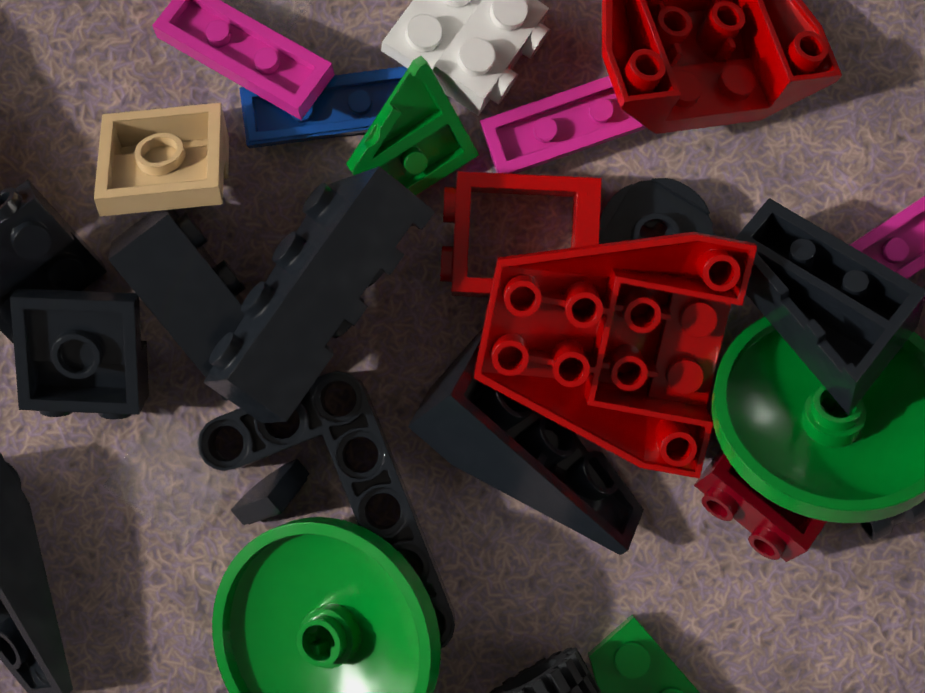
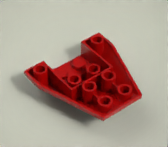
(712, 59)
(618, 340)

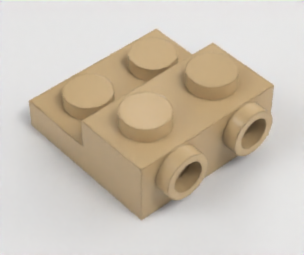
(161, 159)

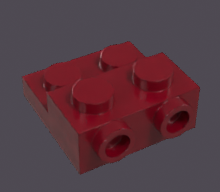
(772, 528)

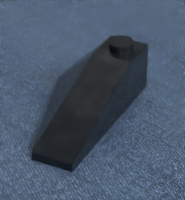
(525, 455)

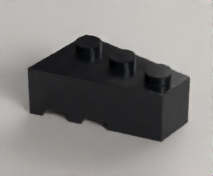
(829, 301)

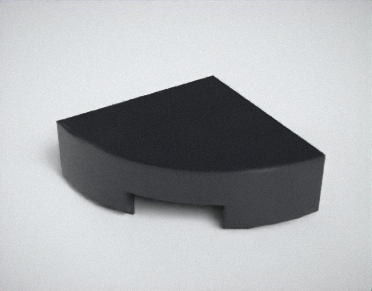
(271, 494)

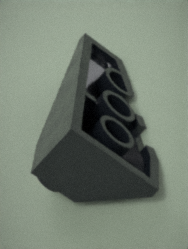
(28, 621)

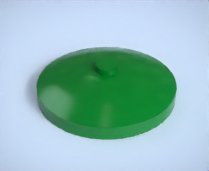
(804, 448)
(324, 613)

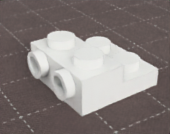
(469, 44)

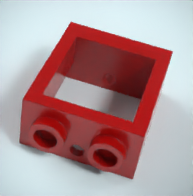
(457, 207)

